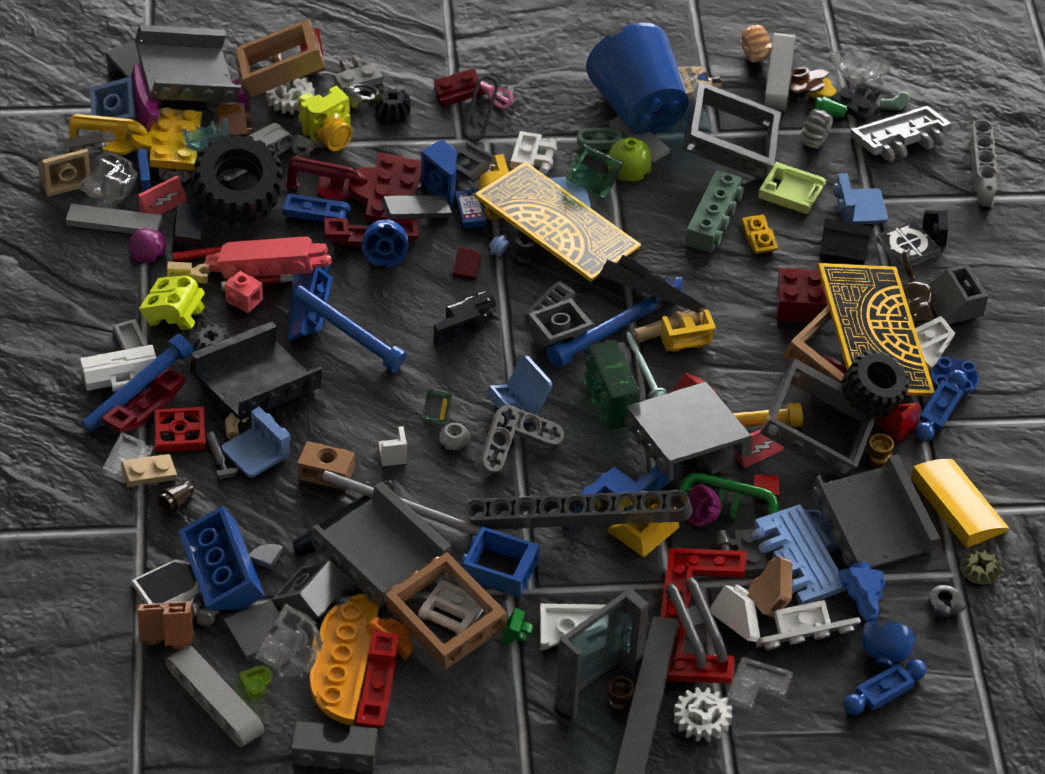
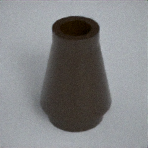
(172, 498)

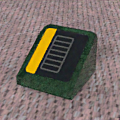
(437, 405)

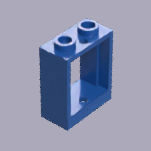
(506, 545)

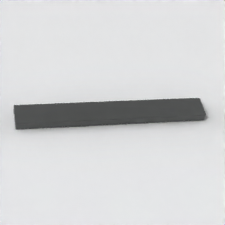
(647, 696)

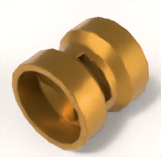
(879, 450)

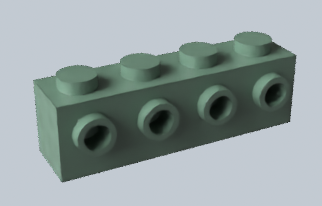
(714, 211)

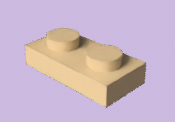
(148, 470)

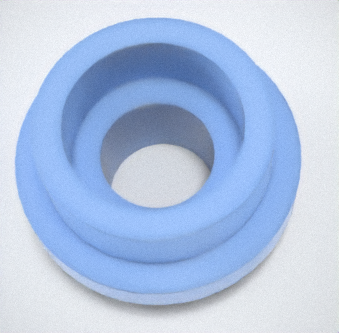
(498, 245)

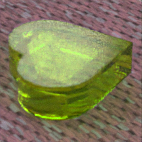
(255, 681)

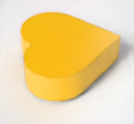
(827, 92)

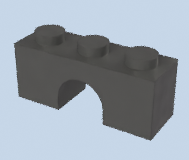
(353, 753)

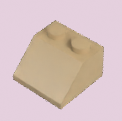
(64, 172)

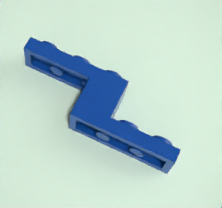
(617, 482)

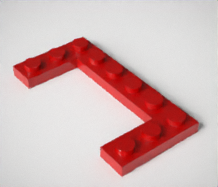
(681, 566)

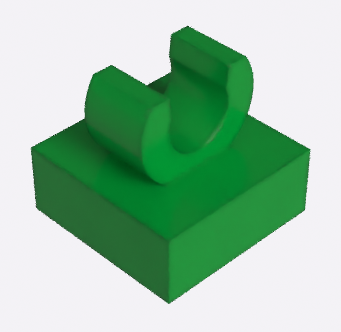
(516, 628)

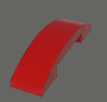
(378, 680)

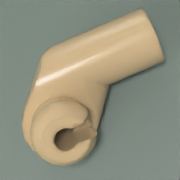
(231, 425)

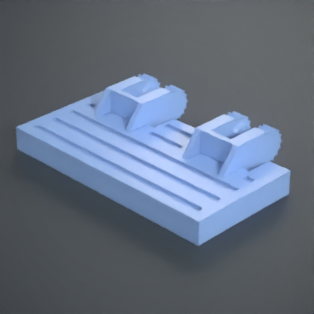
(803, 547)

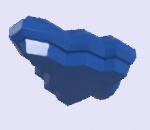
(864, 588)

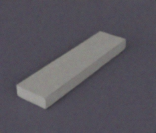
(111, 219)

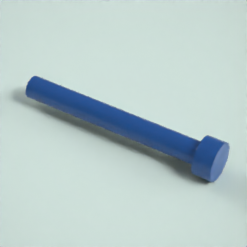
(178, 349)
(560, 353)
(392, 357)

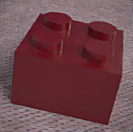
(799, 295)

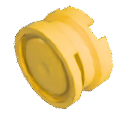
(335, 133)

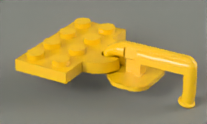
(163, 141)

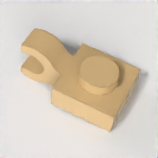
(199, 273)

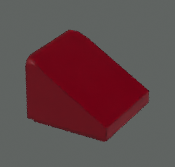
(467, 263)

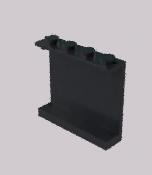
(252, 372)

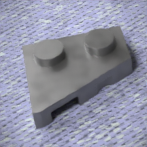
(96, 140)

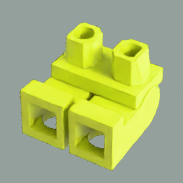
(318, 108)
(173, 302)

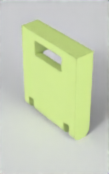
(796, 191)

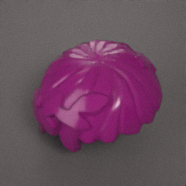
(147, 245)
(705, 505)

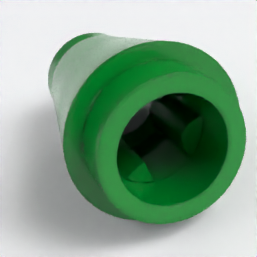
(832, 107)

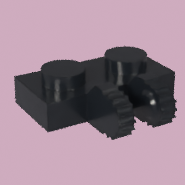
(858, 106)

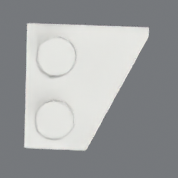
(934, 340)

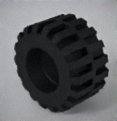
(882, 371)

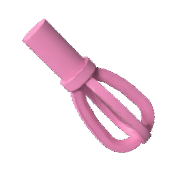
(489, 90)

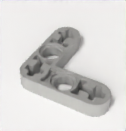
(516, 427)

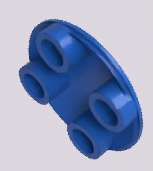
(946, 366)

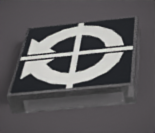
(910, 236)

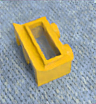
(688, 336)

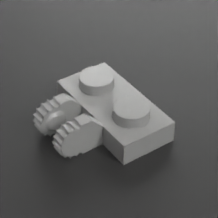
(360, 74)

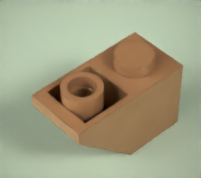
(773, 587)

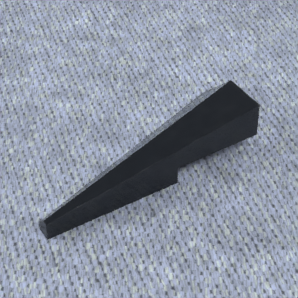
(639, 277)

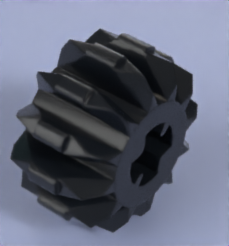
(392, 104)

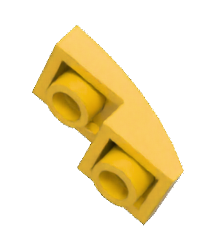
(758, 234)

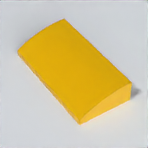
(958, 501)

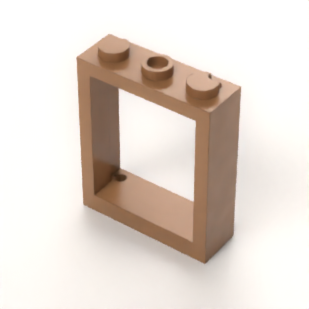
(284, 70)
(800, 351)
(466, 641)

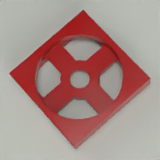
(180, 443)

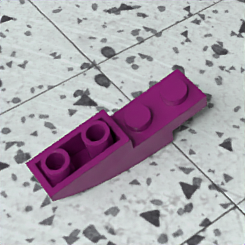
(144, 106)

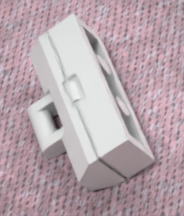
(116, 367)

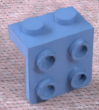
(859, 205)
(525, 389)
(259, 446)

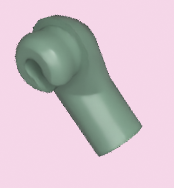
(896, 103)

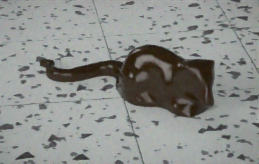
(918, 294)

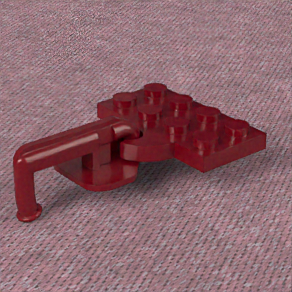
(368, 185)

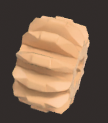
(755, 43)

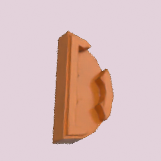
(393, 626)

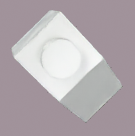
(737, 612)

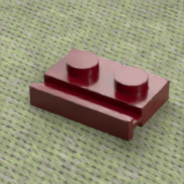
(457, 87)

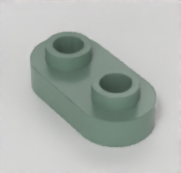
(598, 137)

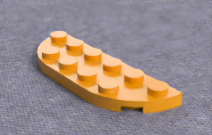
(343, 660)

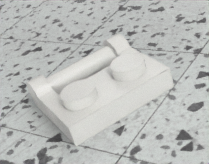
(454, 601)

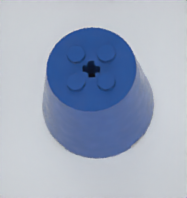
(639, 78)

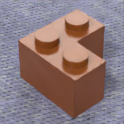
(166, 622)

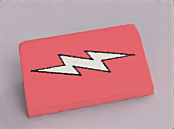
(162, 197)
(760, 449)

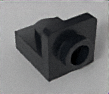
(937, 222)

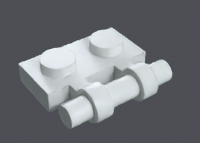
(527, 151)

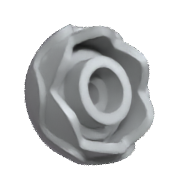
(454, 436)

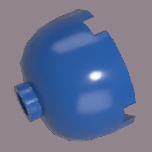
(385, 243)
(888, 643)

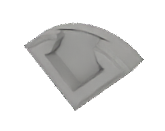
(266, 555)

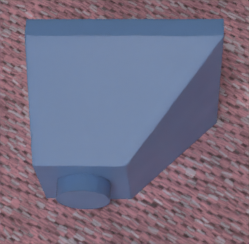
(113, 99)

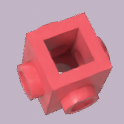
(243, 291)

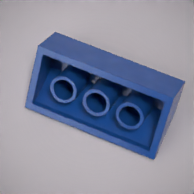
(221, 562)

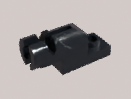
(464, 317)

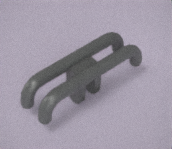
(697, 622)

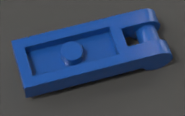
(314, 208)

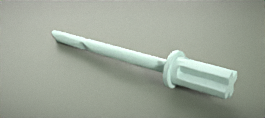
(655, 391)

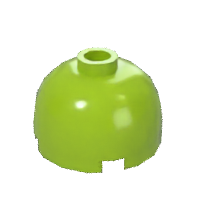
(636, 158)

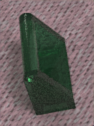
(589, 178)

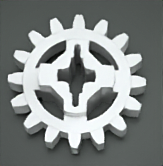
(286, 95)
(702, 714)

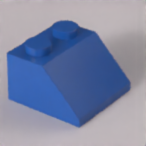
(440, 170)

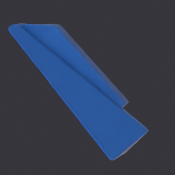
(302, 319)

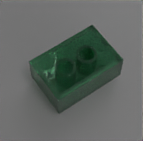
(610, 383)

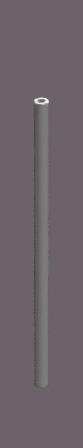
(419, 509)

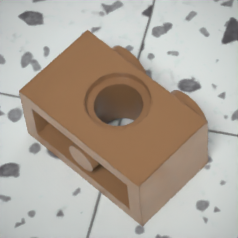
(319, 457)

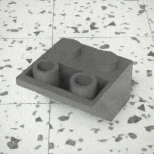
(958, 295)

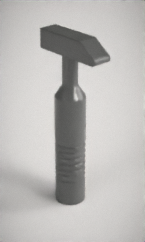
(220, 458)

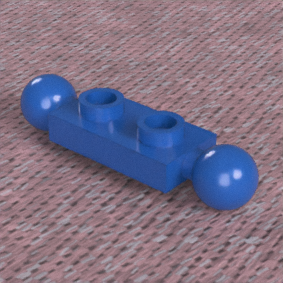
(941, 405)
(885, 687)

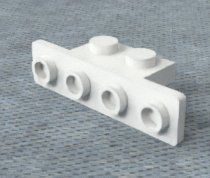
(802, 622)

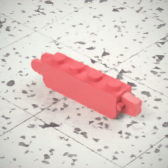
(269, 257)

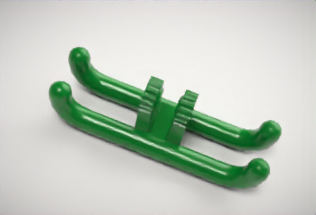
(728, 485)

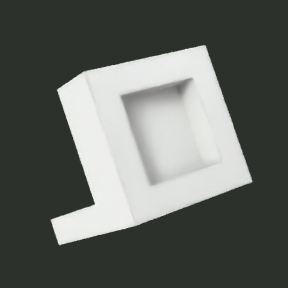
(394, 451)

